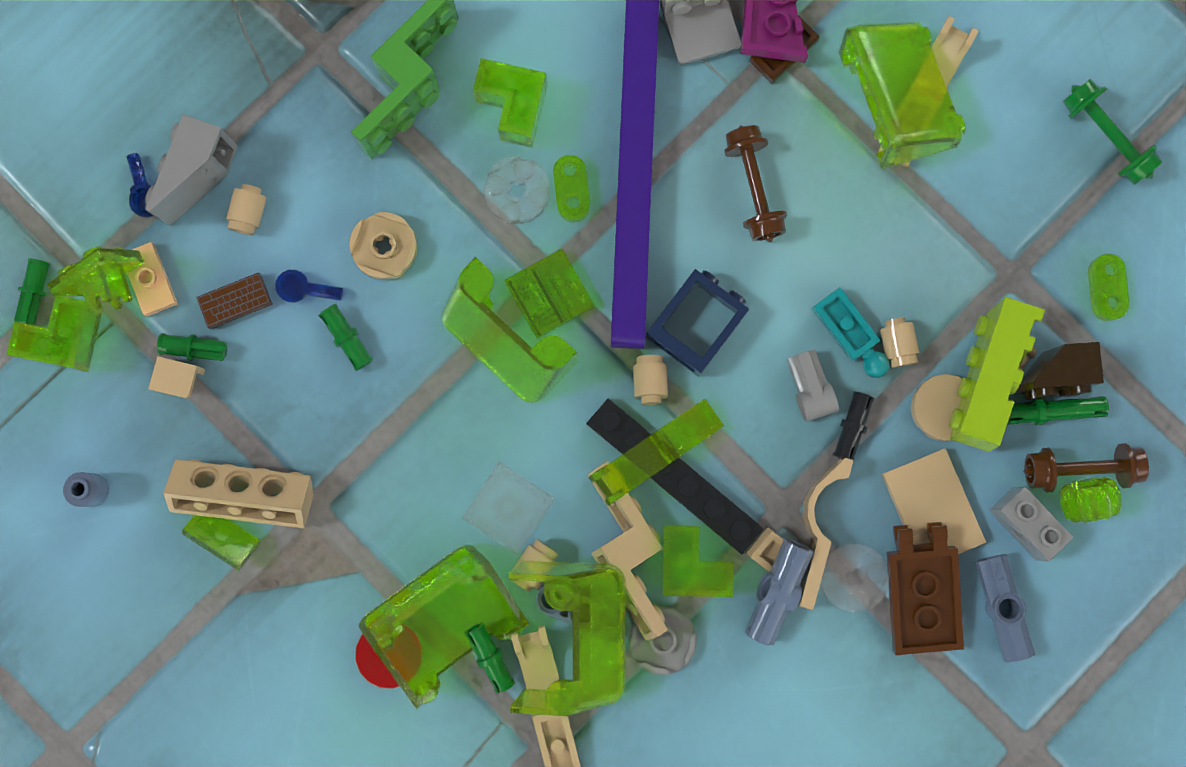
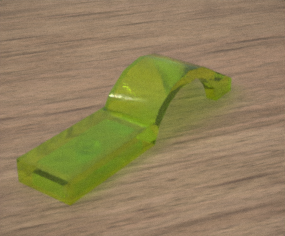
(656, 451)

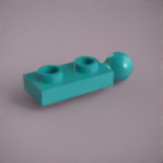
(851, 332)

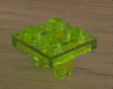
(98, 275)

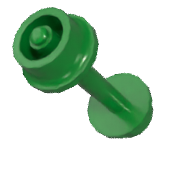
(1139, 165)

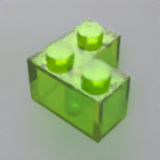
(519, 94)
(65, 342)
(683, 571)

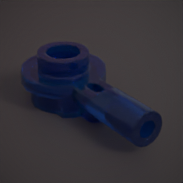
(140, 187)
(294, 286)

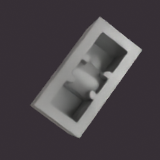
(1031, 524)

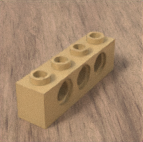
(187, 494)

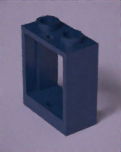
(676, 348)

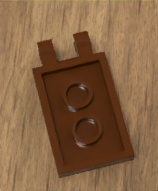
(924, 593)

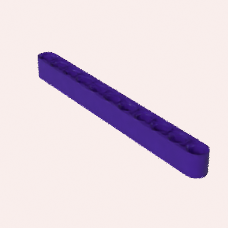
(635, 174)

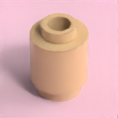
(246, 209)
(900, 342)
(650, 379)
(536, 552)

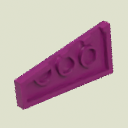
(773, 30)

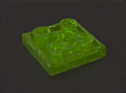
(549, 293)

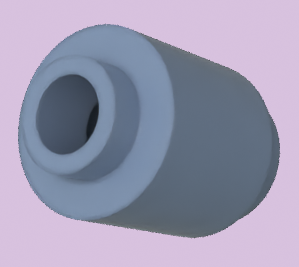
(85, 489)

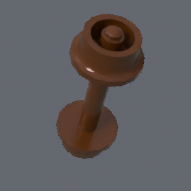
(744, 143)
(1128, 465)

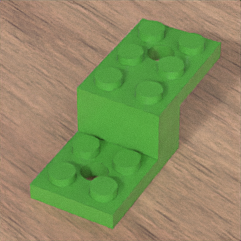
(405, 71)

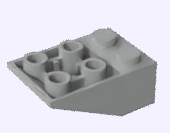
(190, 169)

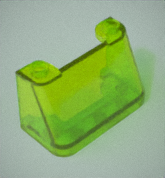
(902, 90)
(523, 369)
(424, 623)

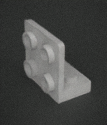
(700, 28)

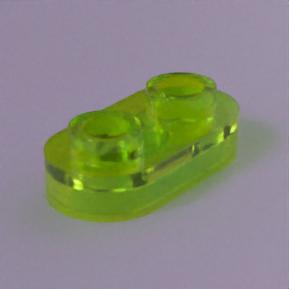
(571, 187)
(1104, 286)

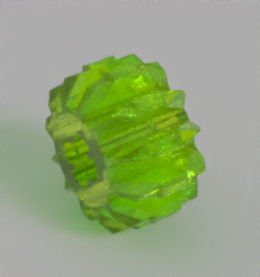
(1090, 499)

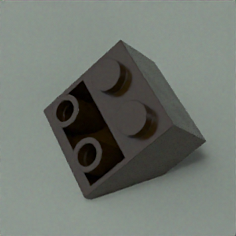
(1065, 369)

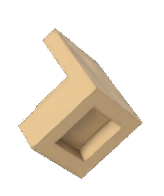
(174, 377)

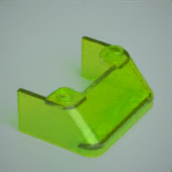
(598, 629)

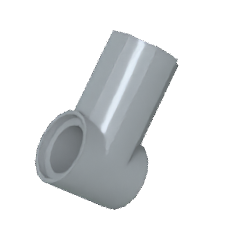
(814, 394)

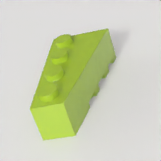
(993, 373)

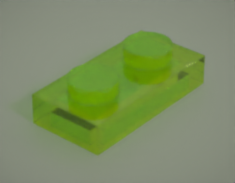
(222, 539)

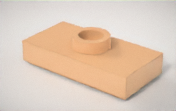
(151, 282)

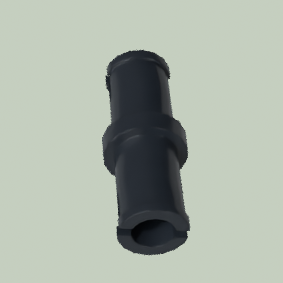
(853, 426)

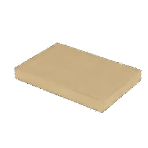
(930, 493)

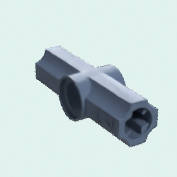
(778, 592)
(1011, 629)

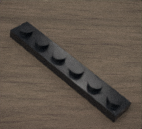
(680, 480)

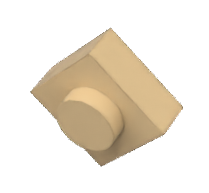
(766, 549)

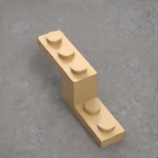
(627, 551)

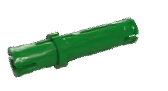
(1067, 409)

